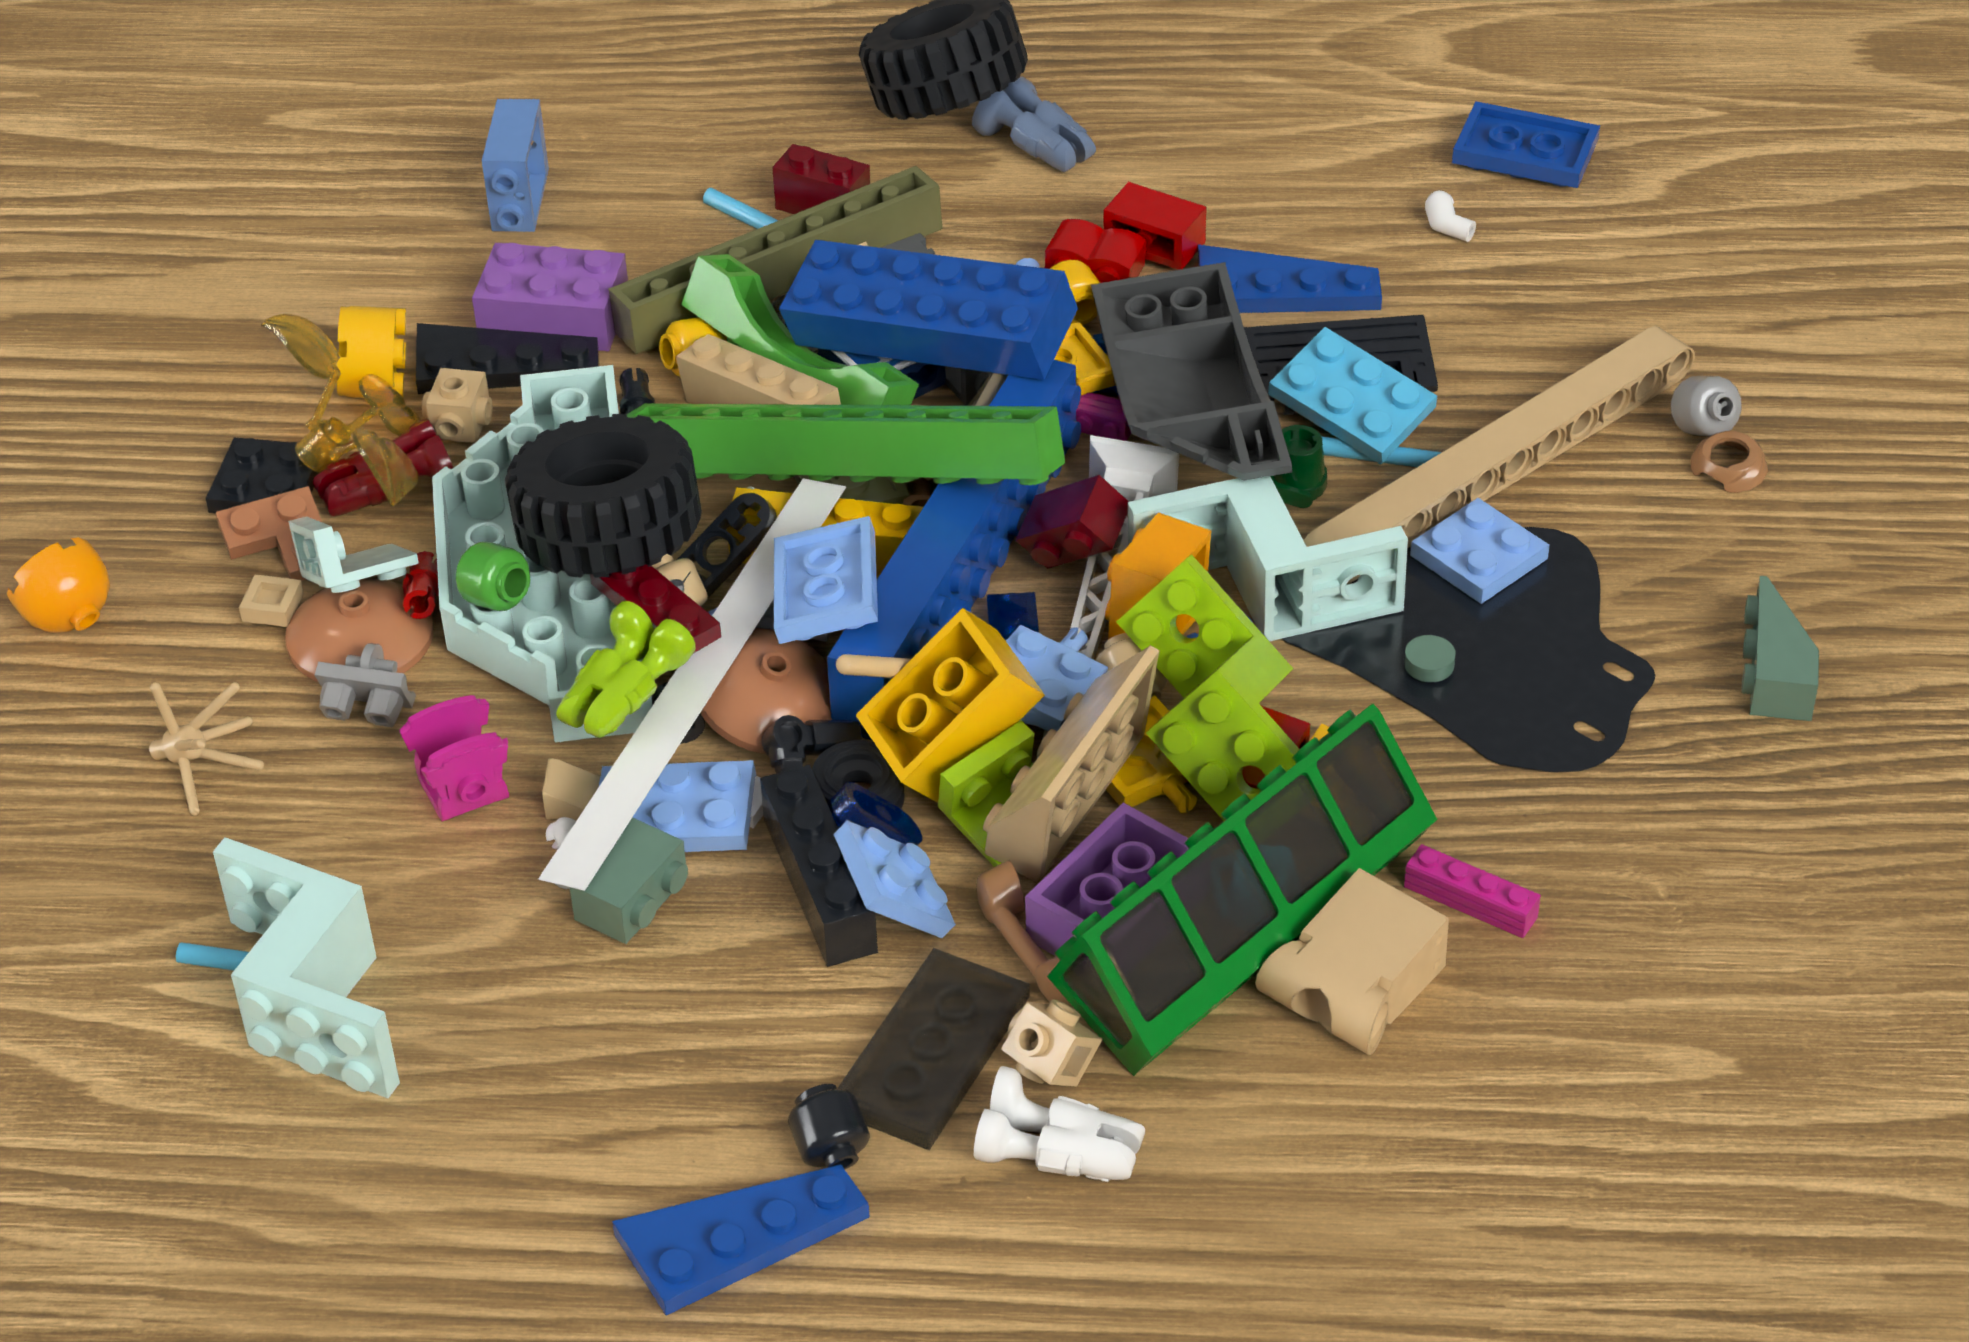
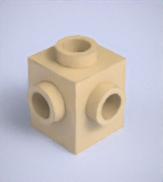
(458, 405)
(1050, 1043)

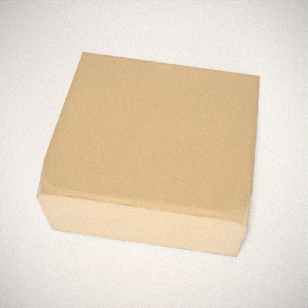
(567, 789)

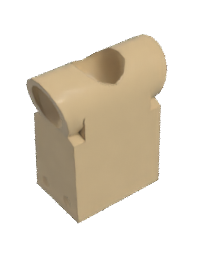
(1359, 960)

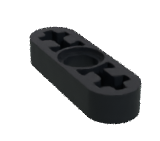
(739, 552)

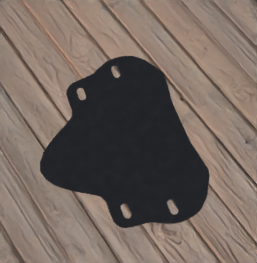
(1521, 665)

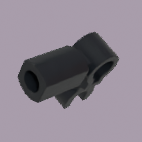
(791, 740)

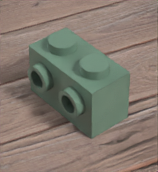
(632, 882)

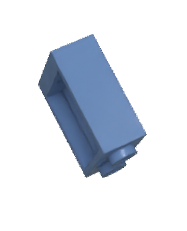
(513, 167)

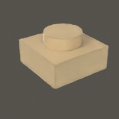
(271, 600)

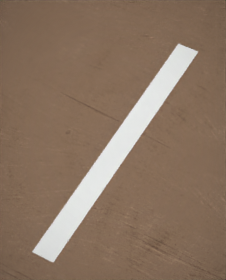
(682, 698)

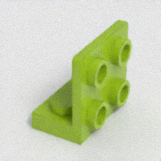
(982, 780)

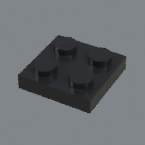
(257, 471)

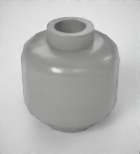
(1706, 405)

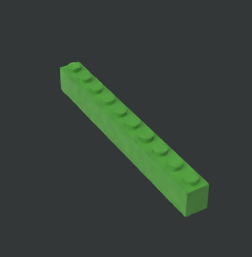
(868, 441)

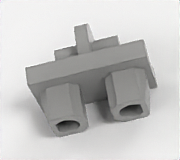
(367, 680)

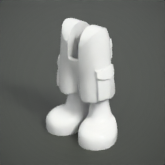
(1072, 1138)

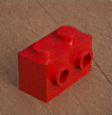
(1168, 223)

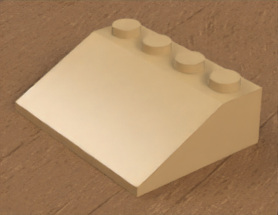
(1072, 768)

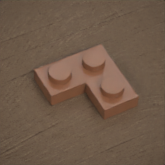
(266, 526)

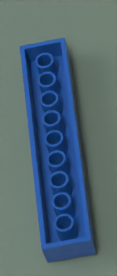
(949, 551)

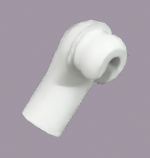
(1443, 218)

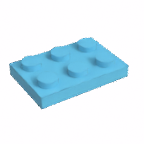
(1352, 395)

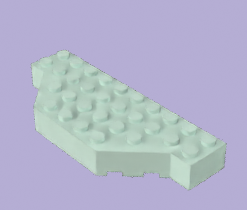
(561, 616)

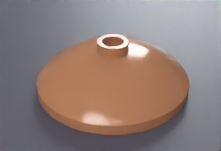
(343, 623)
(765, 685)

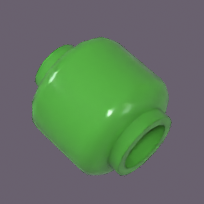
(492, 576)

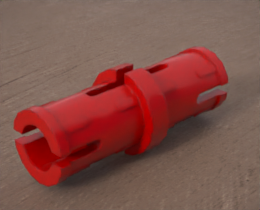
(421, 586)

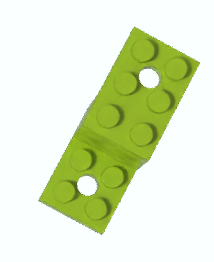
(1221, 683)

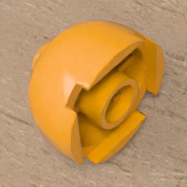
(61, 587)

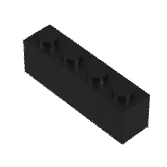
(815, 866)

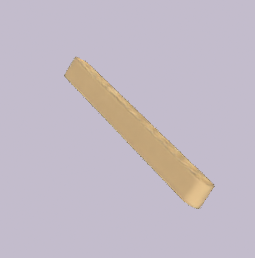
(1519, 440)

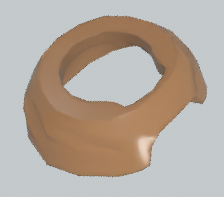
(1736, 477)

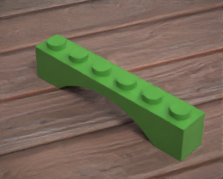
(736, 305)

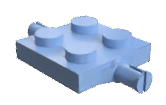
(1056, 670)

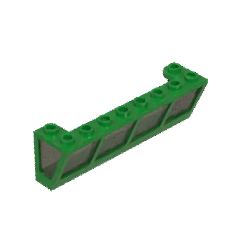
(1241, 889)

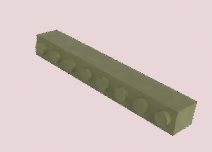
(874, 214)

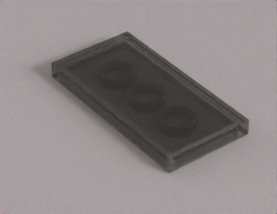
(933, 1046)

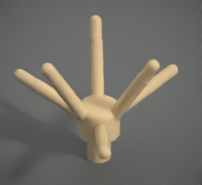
(188, 742)

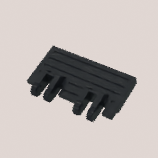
(1396, 341)

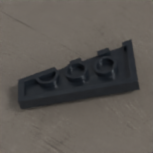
(498, 353)

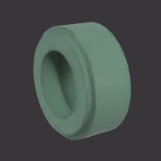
(1429, 658)

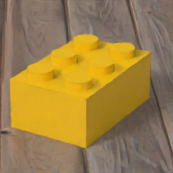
(948, 702)

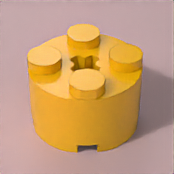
(370, 347)

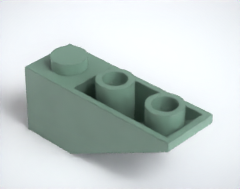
(1782, 655)

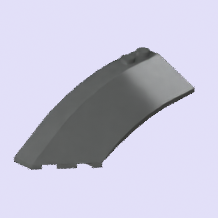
(1190, 370)

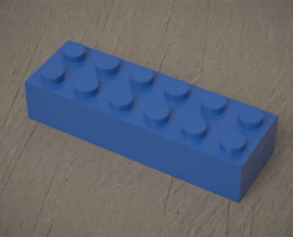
(929, 308)

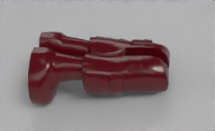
(351, 484)

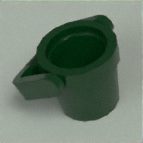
(1308, 472)

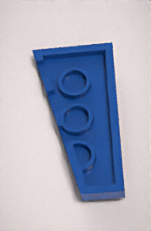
(1295, 284)
(728, 1236)

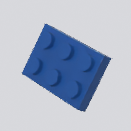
(1526, 144)

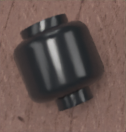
(828, 1127)

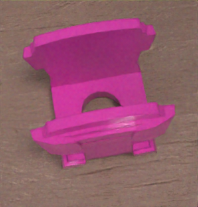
(453, 758)

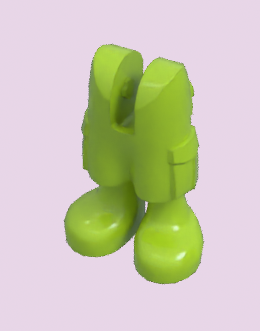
(614, 679)

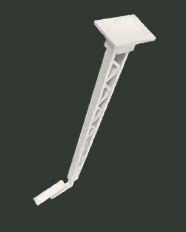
(1135, 473)

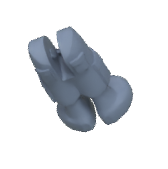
(1036, 125)

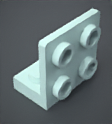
(325, 562)

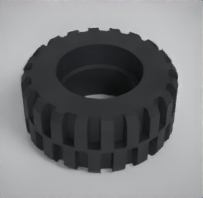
(942, 56)
(603, 495)

